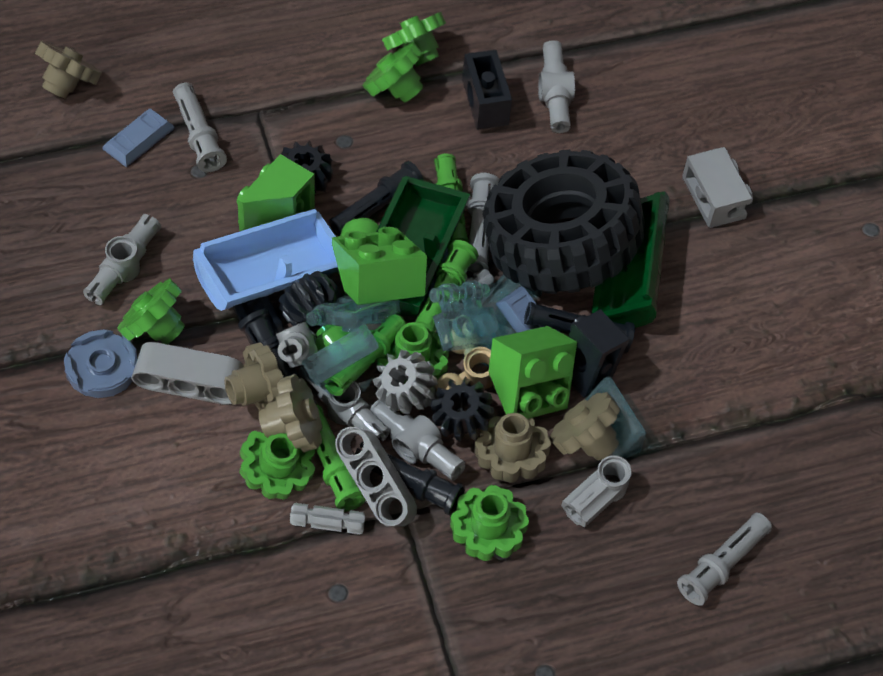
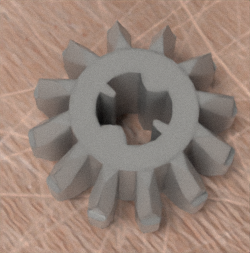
(405, 367)

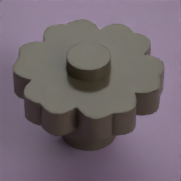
(65, 69)
(256, 380)
(293, 414)
(588, 427)
(513, 447)

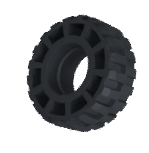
(568, 253)

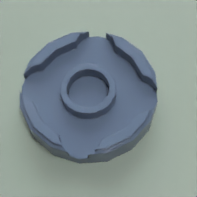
(100, 363)

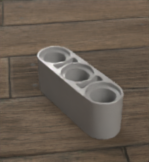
(184, 372)
(360, 467)

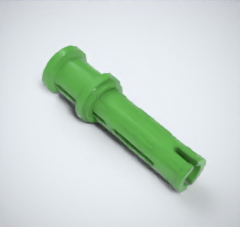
(450, 271)
(335, 472)

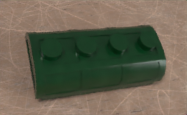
(429, 219)
(634, 291)

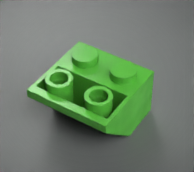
(276, 194)
(380, 266)
(533, 371)

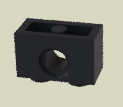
(486, 89)
(597, 350)

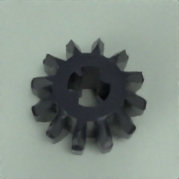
(313, 160)
(305, 295)
(462, 396)

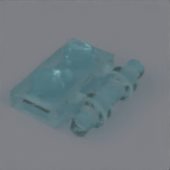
(350, 315)
(467, 327)

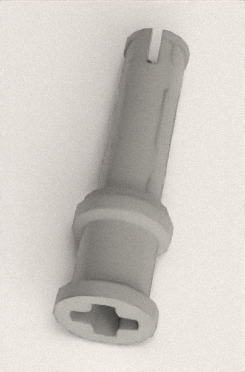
(202, 137)
(477, 237)
(715, 567)

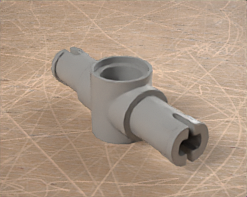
(556, 86)
(122, 259)
(296, 344)
(354, 413)
(418, 440)

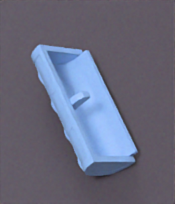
(264, 258)

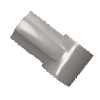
(596, 492)

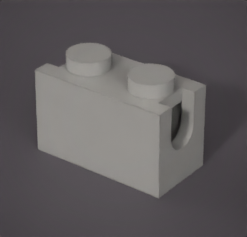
(717, 187)

